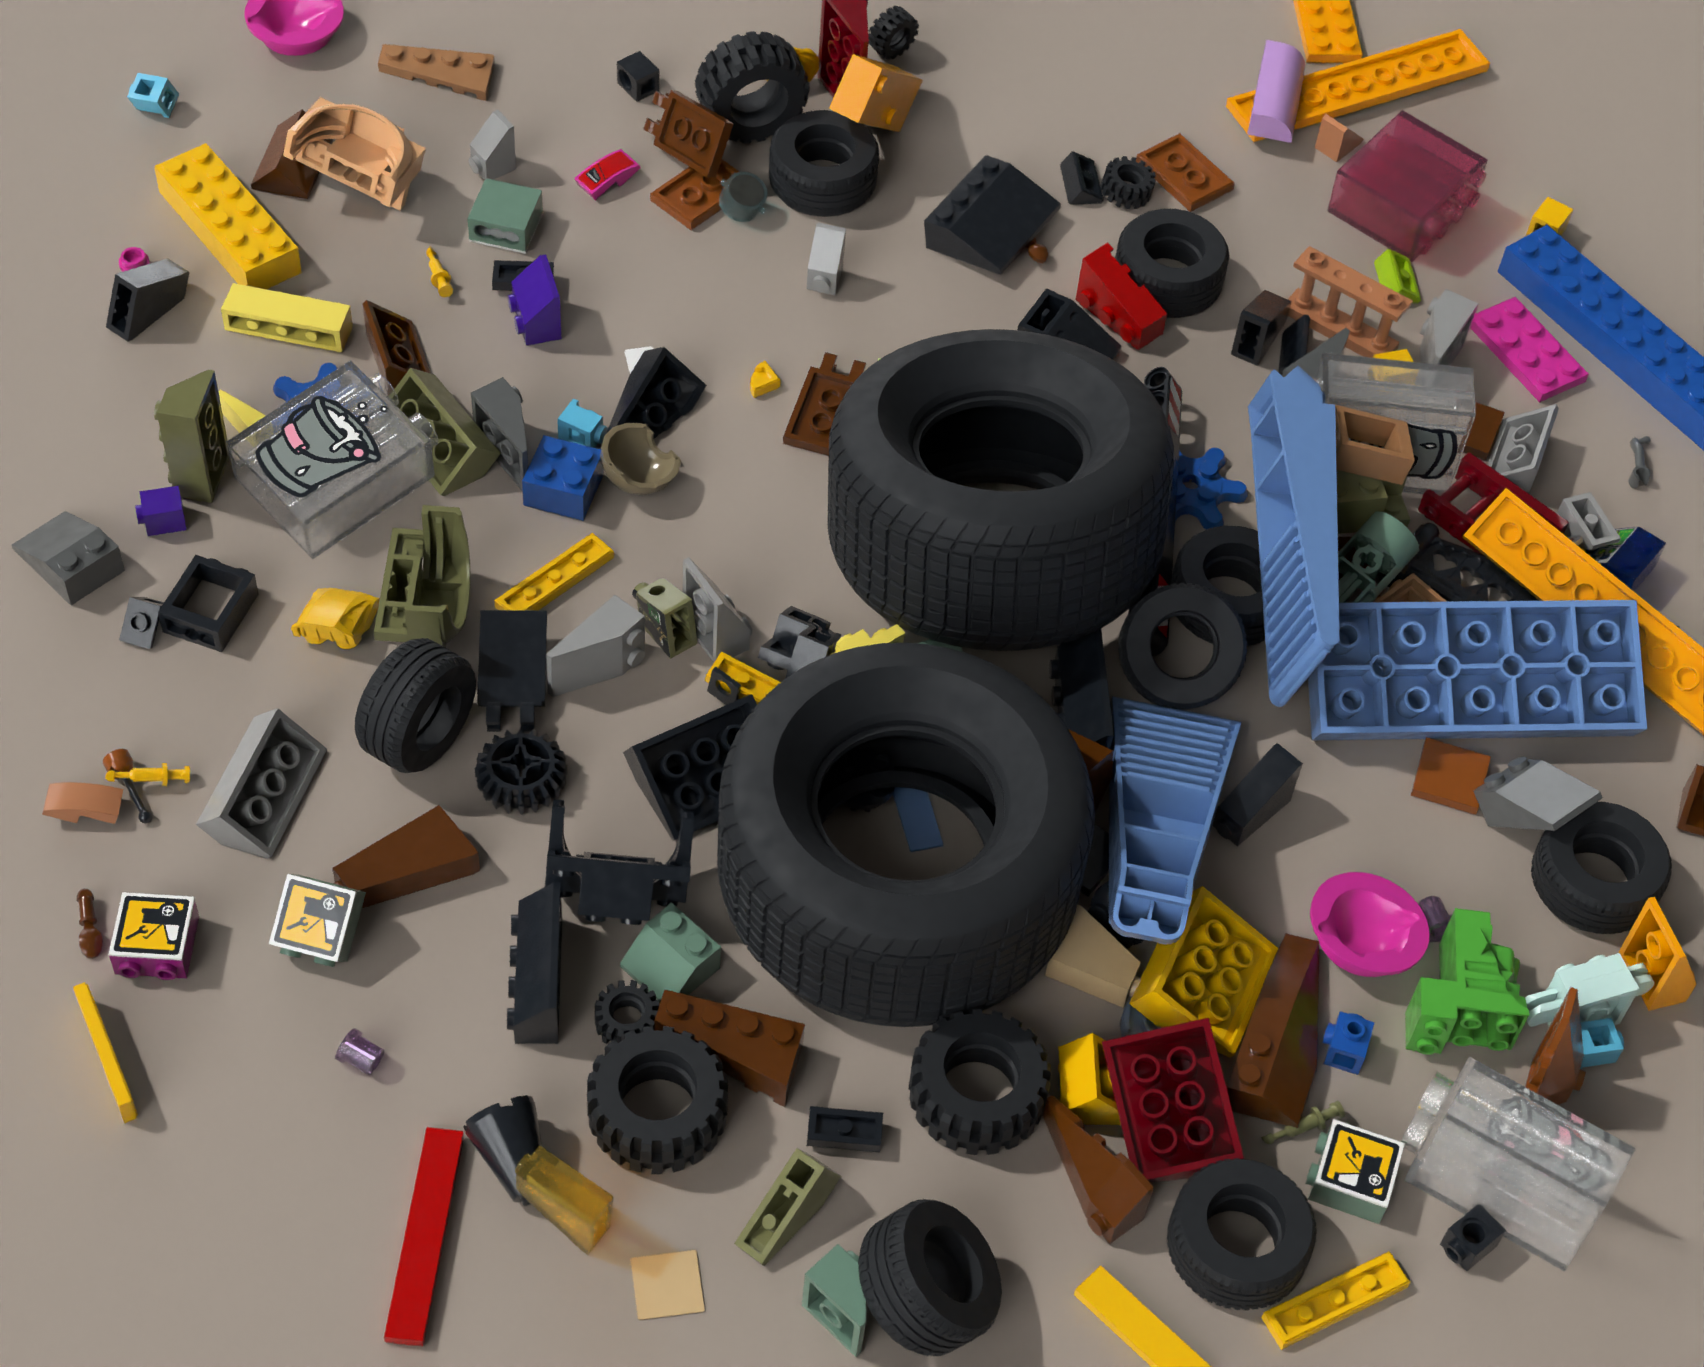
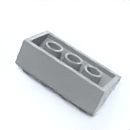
(262, 785)

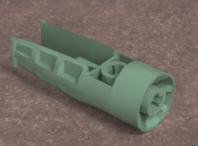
(1384, 546)

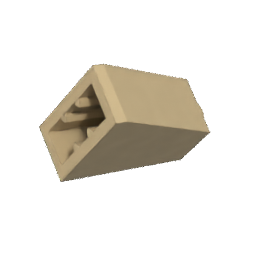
(1095, 961)

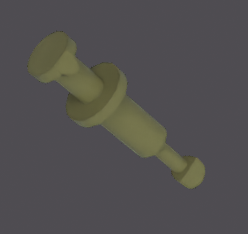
(1315, 1119)

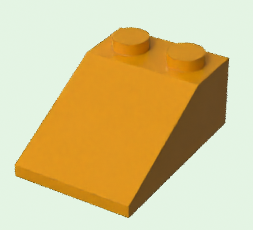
(1657, 947)

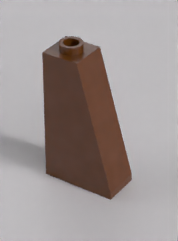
(410, 859)

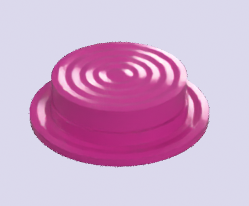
(294, 25)
(1368, 924)

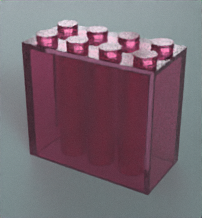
(1407, 185)

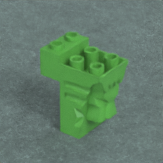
(1475, 994)

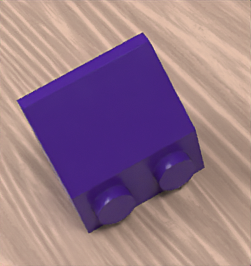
(536, 303)

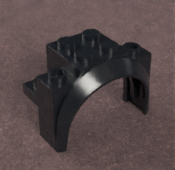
(618, 883)

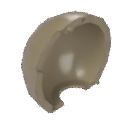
(635, 461)

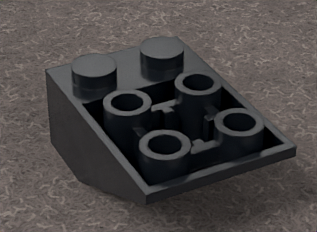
(1065, 319)

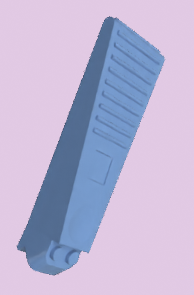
(1296, 526)
(1161, 812)

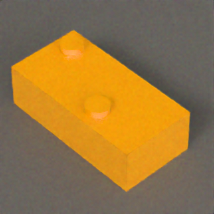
(875, 93)

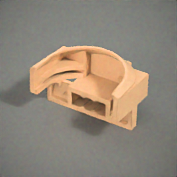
(367, 150)

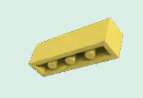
(287, 317)

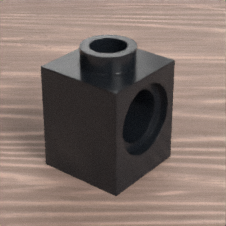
(638, 76)
(1479, 1225)

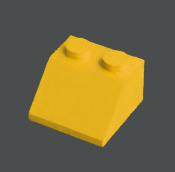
(1087, 1082)

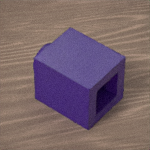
(161, 511)

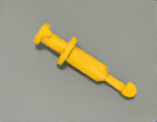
(439, 278)
(152, 774)

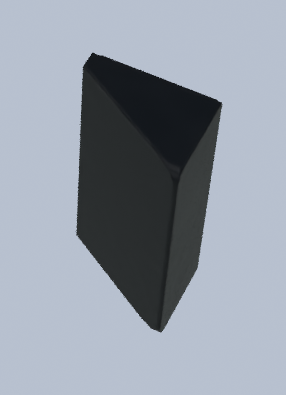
(1081, 180)
(1294, 342)

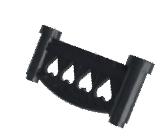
(1448, 581)

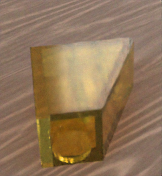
(565, 1198)

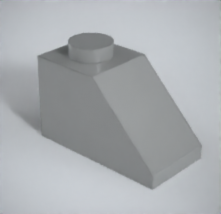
(493, 148)
(826, 259)
(1587, 520)

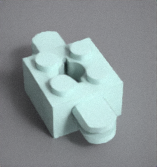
(1603, 986)

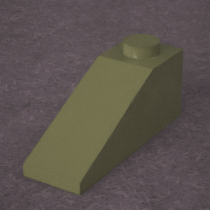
(787, 1206)

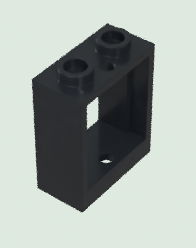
(201, 629)

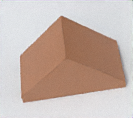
(1336, 139)

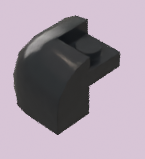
(798, 641)

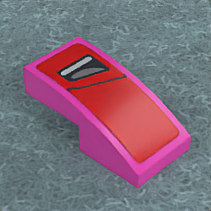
(606, 171)

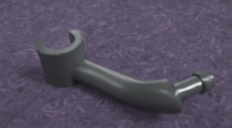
(1640, 472)

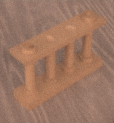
(1367, 292)

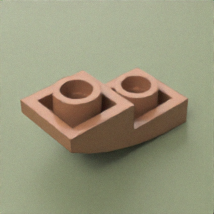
(73, 799)

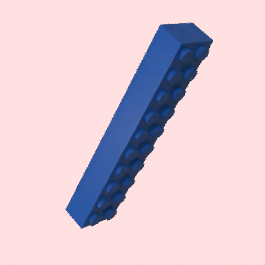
(1610, 326)

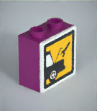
(154, 936)

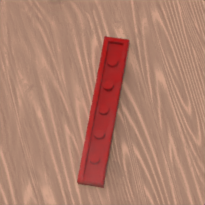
(424, 1237)

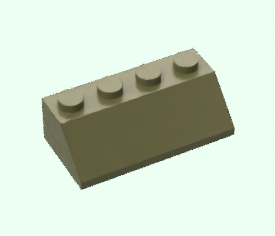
(193, 436)
(463, 448)

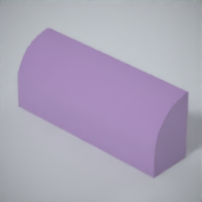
(1277, 92)

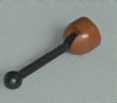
(121, 761)

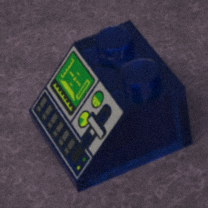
(1632, 557)

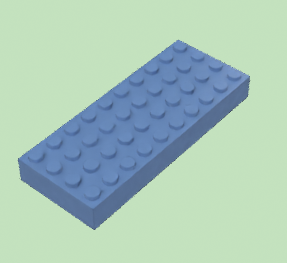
(1481, 671)

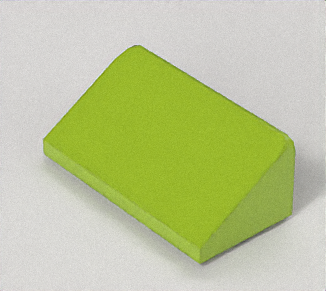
(1397, 274)

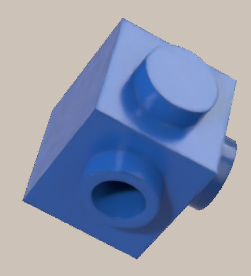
(1347, 1042)

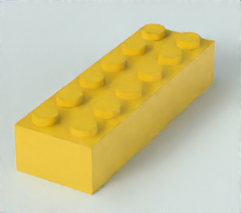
(227, 218)

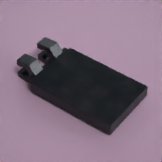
(512, 664)

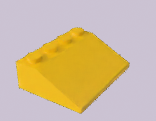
(1207, 973)

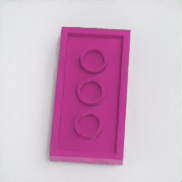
(1528, 349)

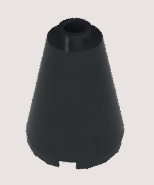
(504, 1138)

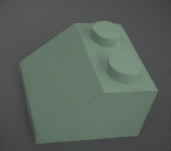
(672, 954)
(836, 1297)

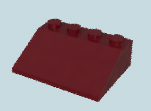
(841, 35)
(1172, 1100)

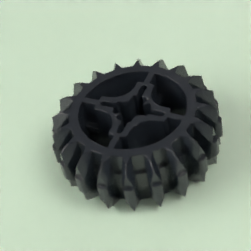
(542, 771)

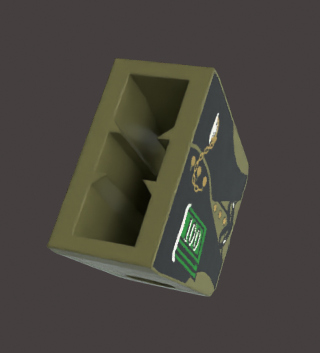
(667, 615)

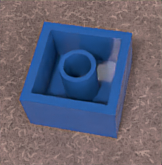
(562, 478)

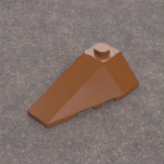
(1560, 1054)

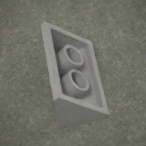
(1522, 445)

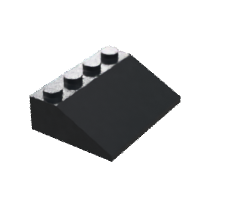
(989, 216)
(686, 765)

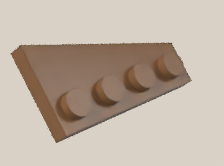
(451, 68)

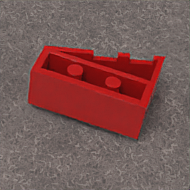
(1117, 299)

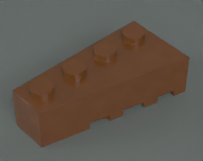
(750, 1044)

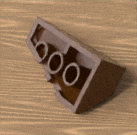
(1107, 1186)

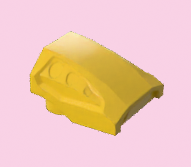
(336, 617)

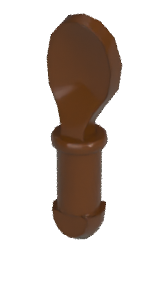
(1037, 251)
(90, 938)

